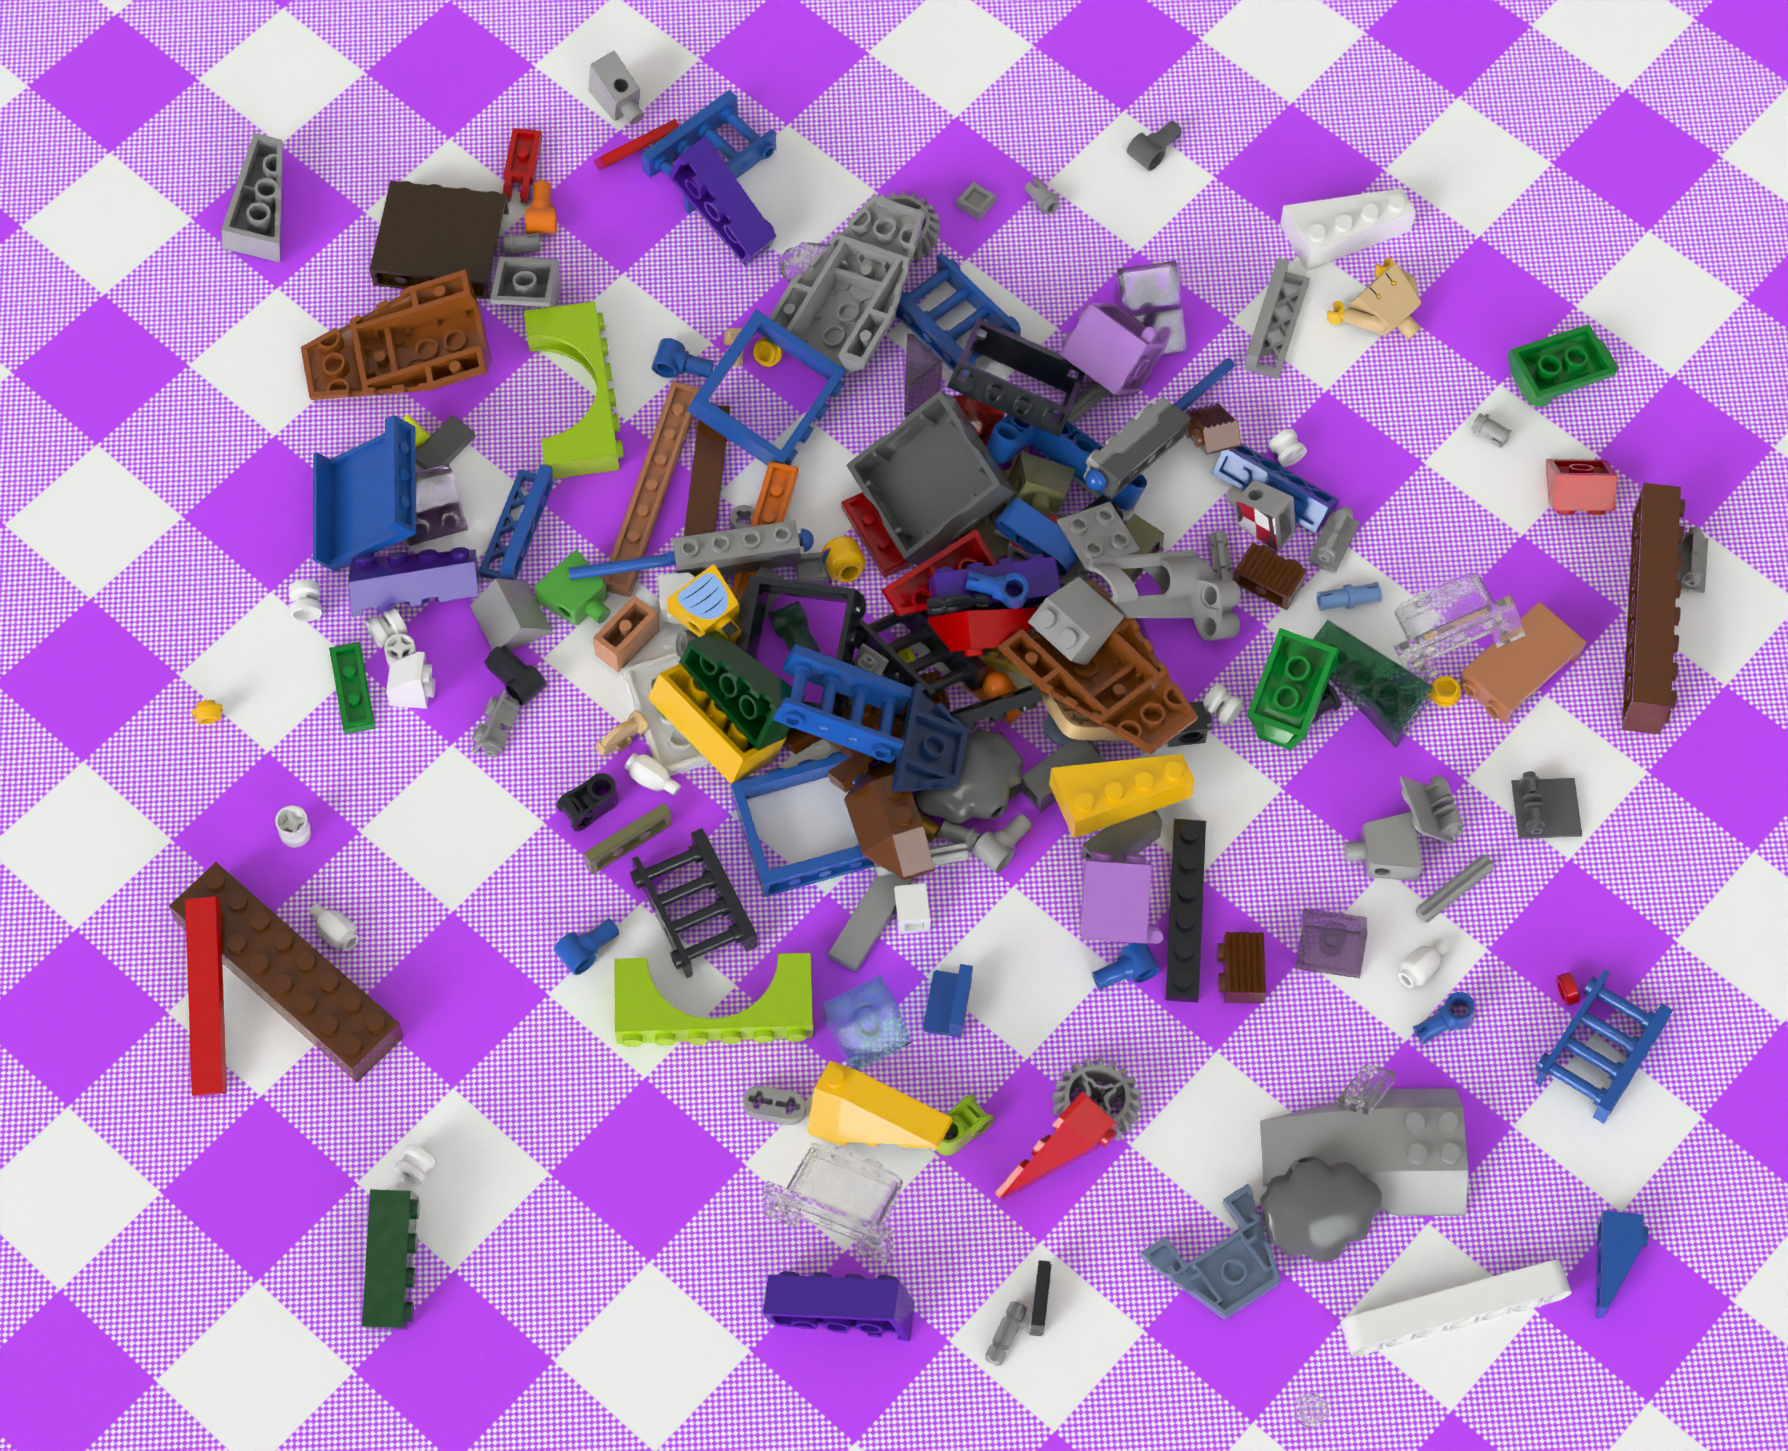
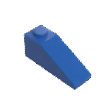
(1618, 1245)

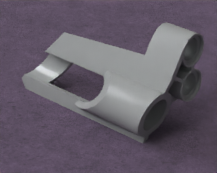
(1185, 587)

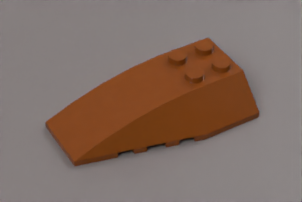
(405, 345)
(1118, 688)

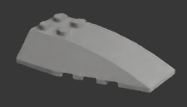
(854, 285)
(1405, 1146)

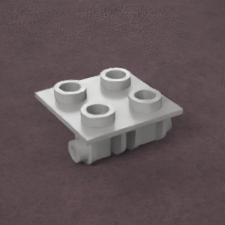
(1097, 533)
(1433, 808)

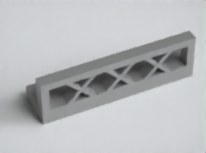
(1267, 314)

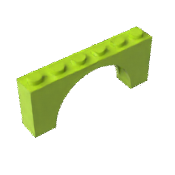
(590, 443)
(648, 1018)

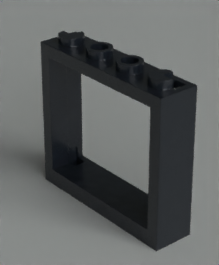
(1026, 358)
(755, 607)

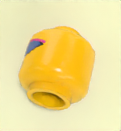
(843, 559)

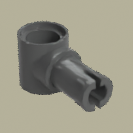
(1151, 149)

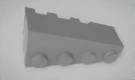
(256, 205)

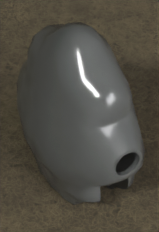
(986, 782)
(1319, 1208)

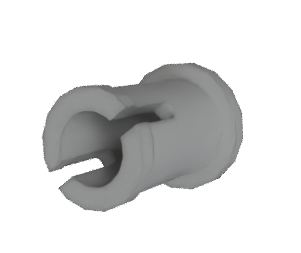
(1046, 200)
(521, 243)
(1490, 429)
(957, 833)

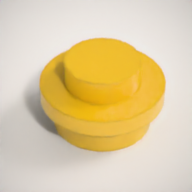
(767, 352)
(1445, 691)
(207, 712)

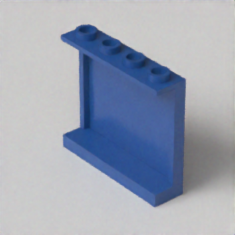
(365, 496)

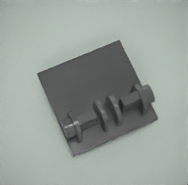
(1546, 807)

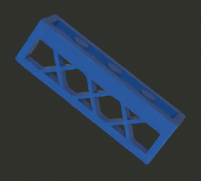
(1243, 465)
(523, 528)

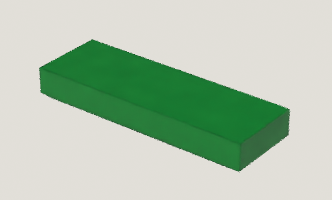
(352, 688)

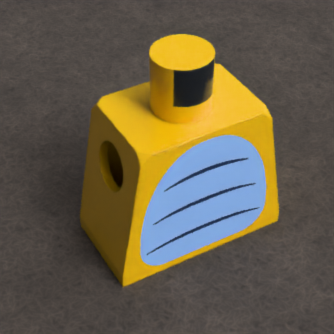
(706, 605)

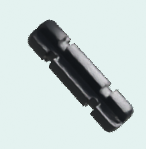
(957, 603)

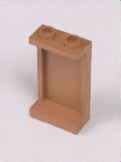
(1513, 672)

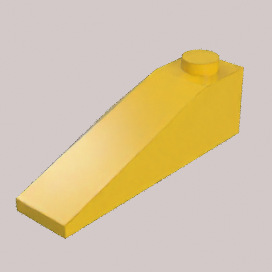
(863, 1110)

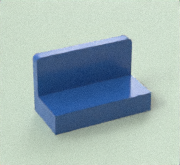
(948, 1002)

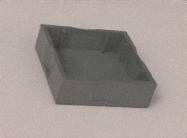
(930, 478)

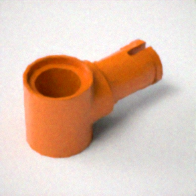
(541, 215)

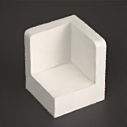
(912, 908)

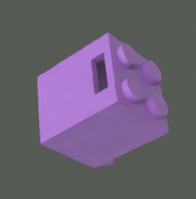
(1114, 347)
(1117, 899)

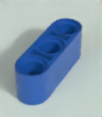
(1036, 534)

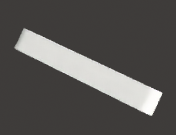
(1455, 1308)

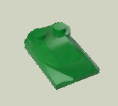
(1560, 364)
(1291, 688)

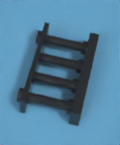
(964, 669)
(713, 878)

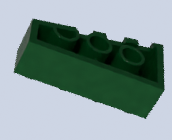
(738, 686)
(389, 1259)

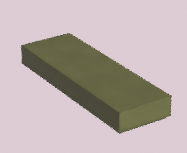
(628, 838)

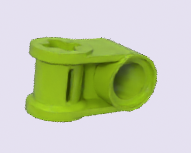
(968, 1123)

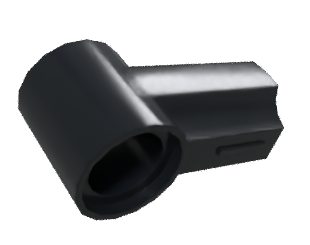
(519, 680)

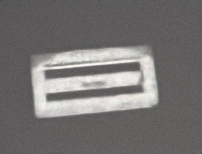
(1372, 1090)

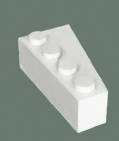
(1344, 225)

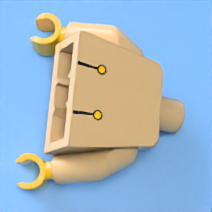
(1383, 303)

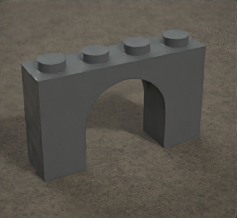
(1118, 839)

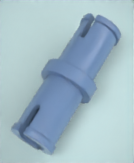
(1349, 596)

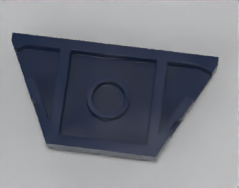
(931, 747)

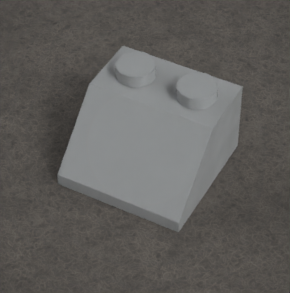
(526, 282)
(1076, 620)

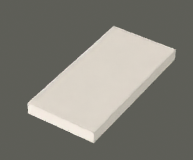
(663, 738)

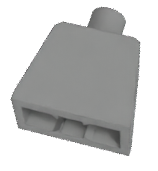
(615, 88)
(1387, 848)

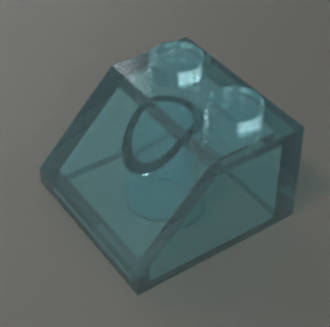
(866, 1023)

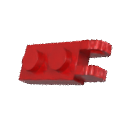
(522, 162)

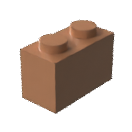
(626, 633)

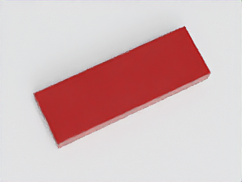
(635, 145)
(873, 534)

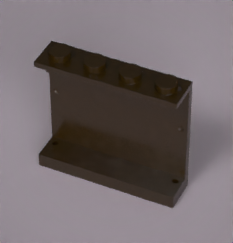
(437, 233)

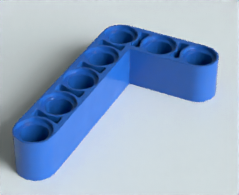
(1069, 449)

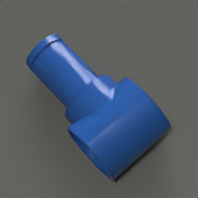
(674, 359)
(997, 587)
(580, 951)
(1134, 963)
(1445, 1019)

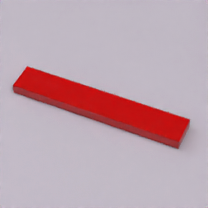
(205, 996)

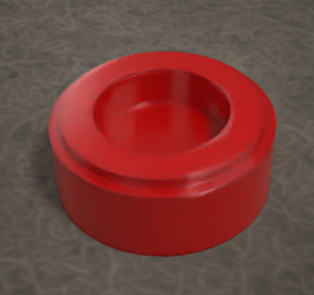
(1567, 989)

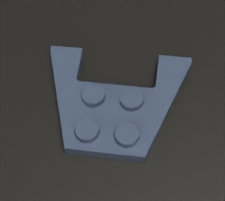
(1231, 1271)

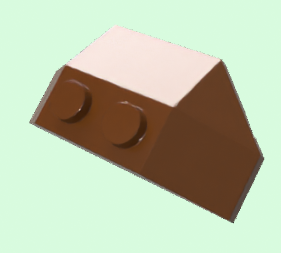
(888, 824)

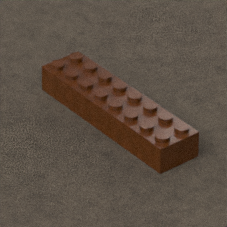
(1652, 609)
(295, 977)

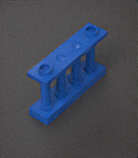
(704, 123)
(924, 323)
(849, 681)
(1620, 1073)

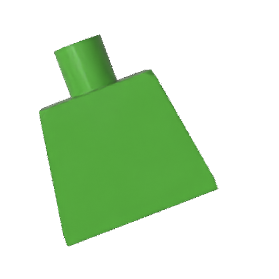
(573, 598)

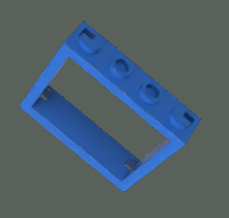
(739, 433)
(802, 872)

